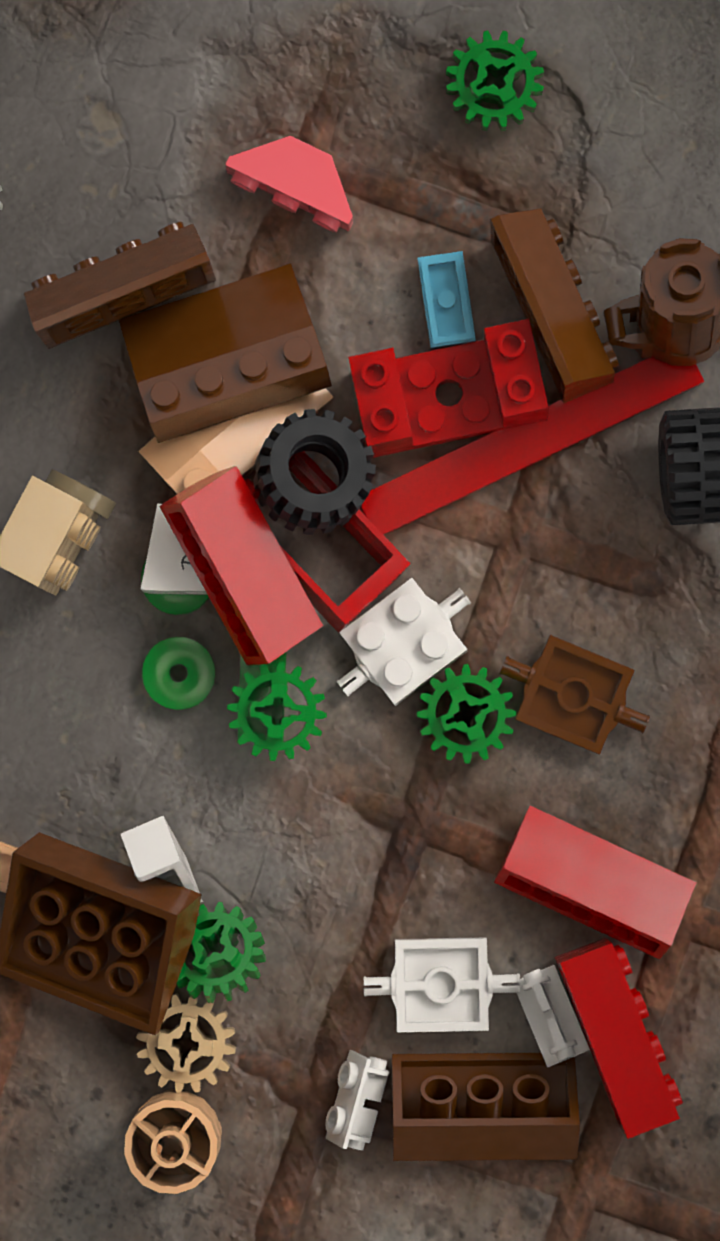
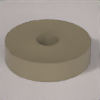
(95, 501)

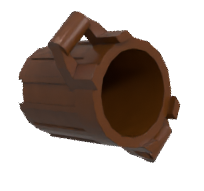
(675, 306)

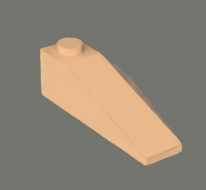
(223, 445)

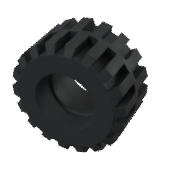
(327, 438)
(690, 465)

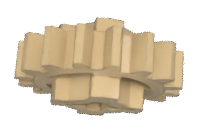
(207, 1047)

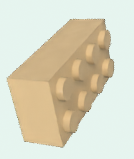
(47, 536)

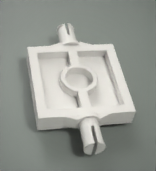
(403, 641)
(441, 984)

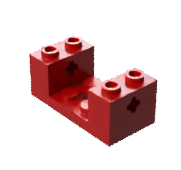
(497, 381)

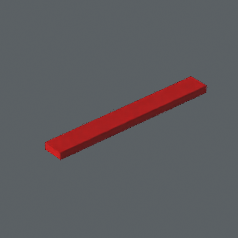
(519, 447)

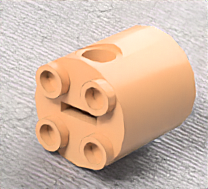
(173, 1142)

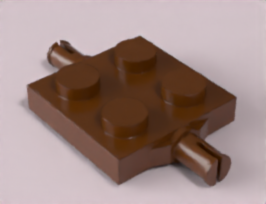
(574, 694)

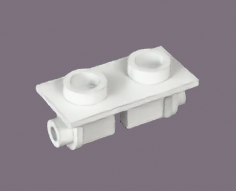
(551, 1016)
(358, 1079)

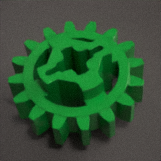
(483, 64)
(277, 689)
(475, 733)
(226, 970)

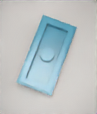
(446, 299)

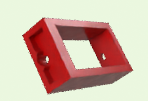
(364, 531)

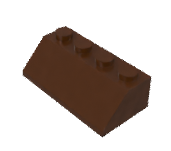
(552, 303)
(484, 1107)

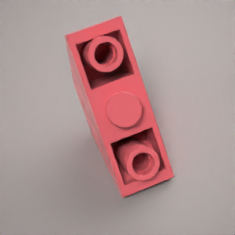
(297, 178)

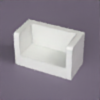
(157, 853)

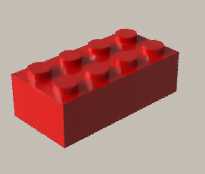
(617, 1037)

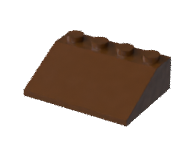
(118, 285)
(224, 353)
(95, 931)

